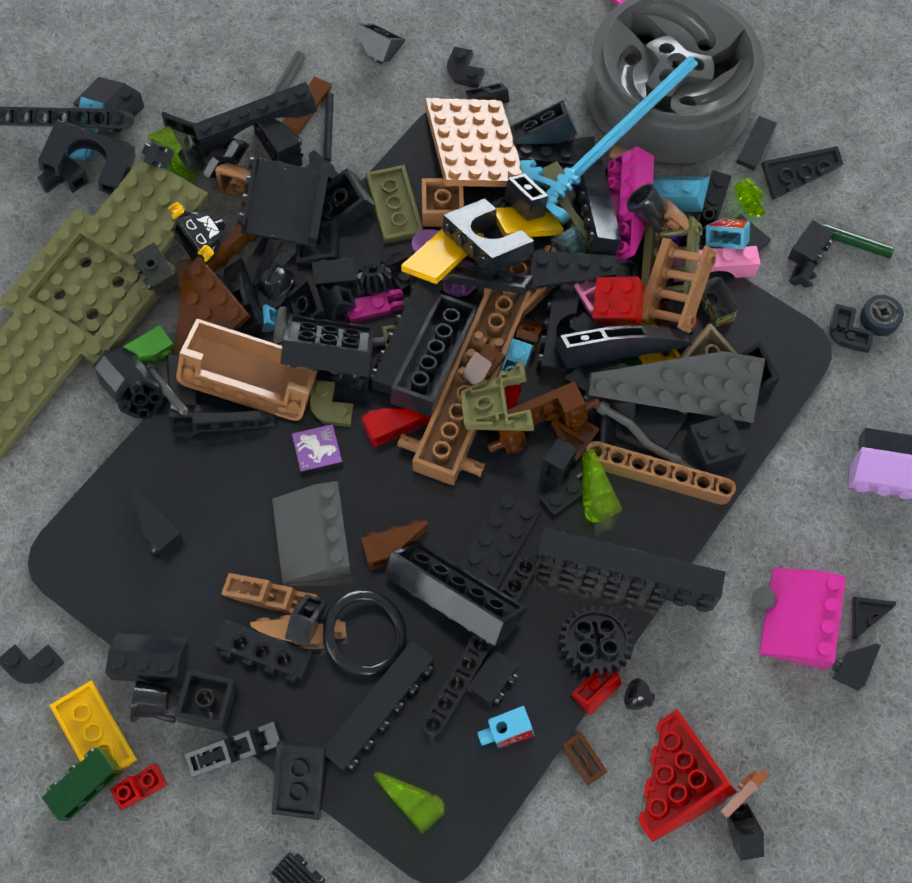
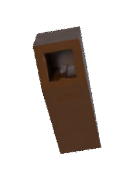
(379, 546)

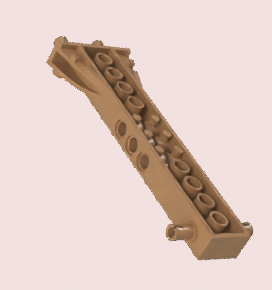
(446, 441)

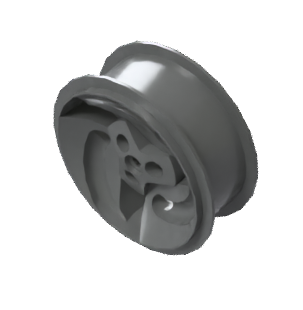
(674, 32)

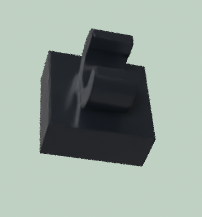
(802, 274)

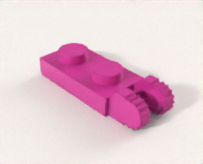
(376, 306)

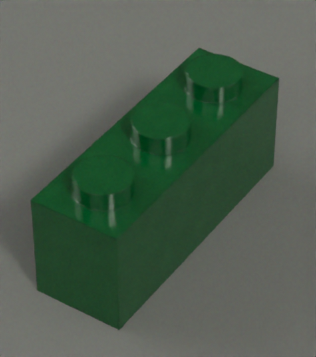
(81, 783)

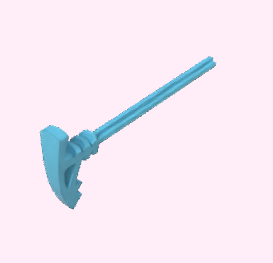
(573, 174)

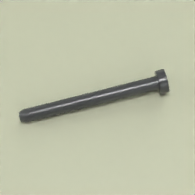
(168, 392)

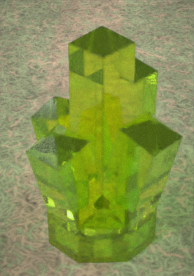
(750, 197)

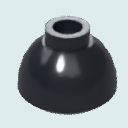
(638, 695)

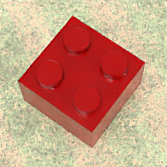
(618, 301)

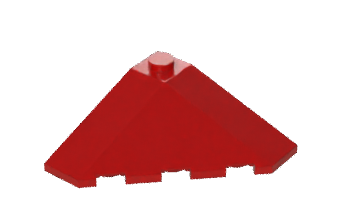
(682, 781)

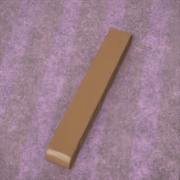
(670, 471)

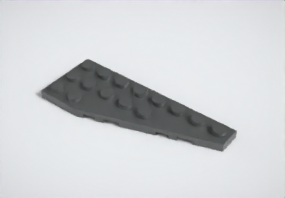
(696, 384)

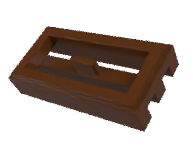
(577, 765)

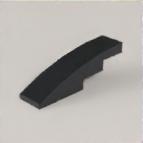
(234, 748)

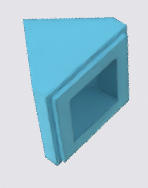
(268, 318)

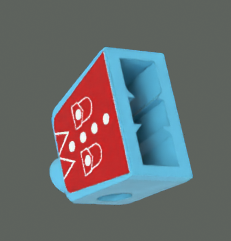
(732, 233)
(517, 727)

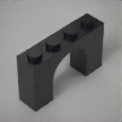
(67, 138)
(490, 254)

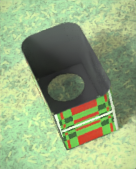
(720, 290)

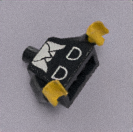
(197, 232)

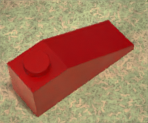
(391, 423)

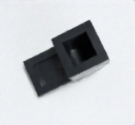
(72, 176)

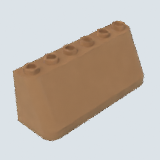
(243, 371)

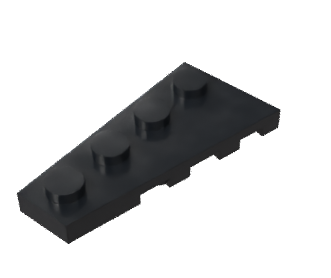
(796, 170)

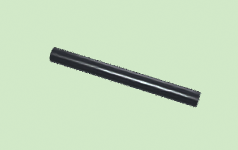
(328, 126)

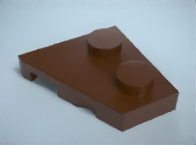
(577, 436)

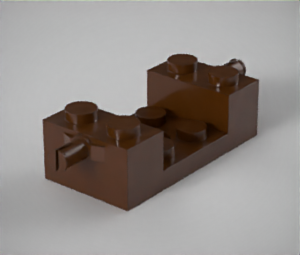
(562, 400)

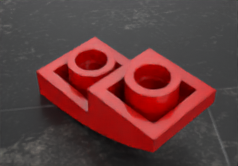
(138, 787)

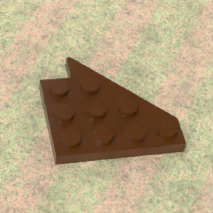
(206, 299)

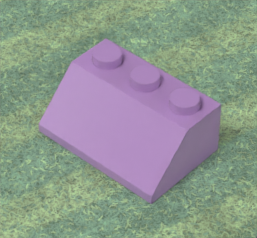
(881, 472)

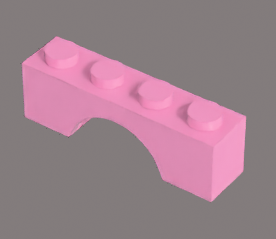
(736, 261)

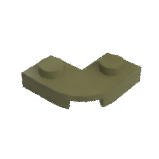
(325, 409)

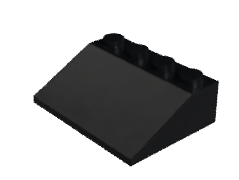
(327, 345)

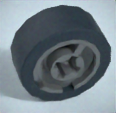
(872, 318)

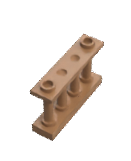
(662, 272)

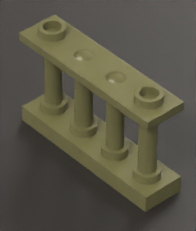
(652, 245)

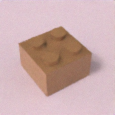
(439, 200)

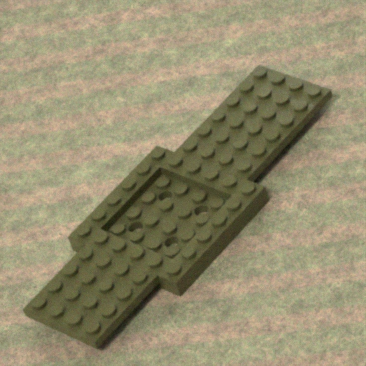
(52, 335)

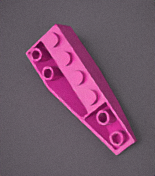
(623, 177)

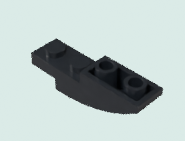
(713, 201)
(239, 284)

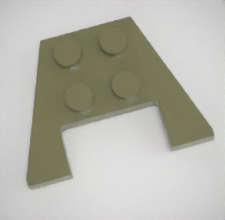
(486, 404)

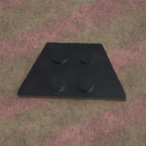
(581, 378)

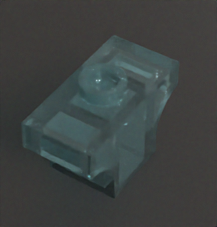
(569, 241)

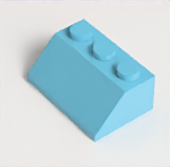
(684, 191)

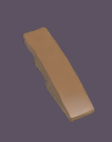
(262, 593)

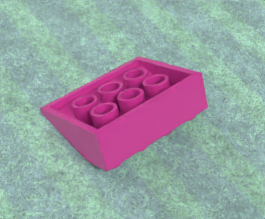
(805, 617)

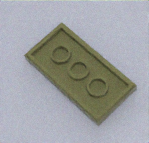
(394, 203)

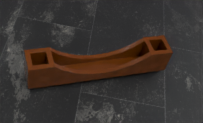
(228, 248)

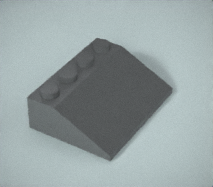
(311, 534)

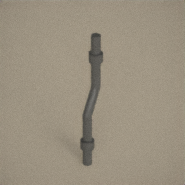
(637, 432)

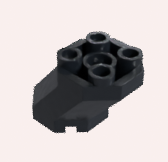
(129, 382)

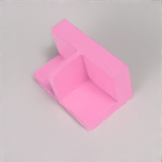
(586, 295)

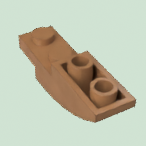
(674, 218)
(278, 628)

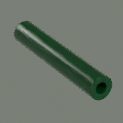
(861, 242)

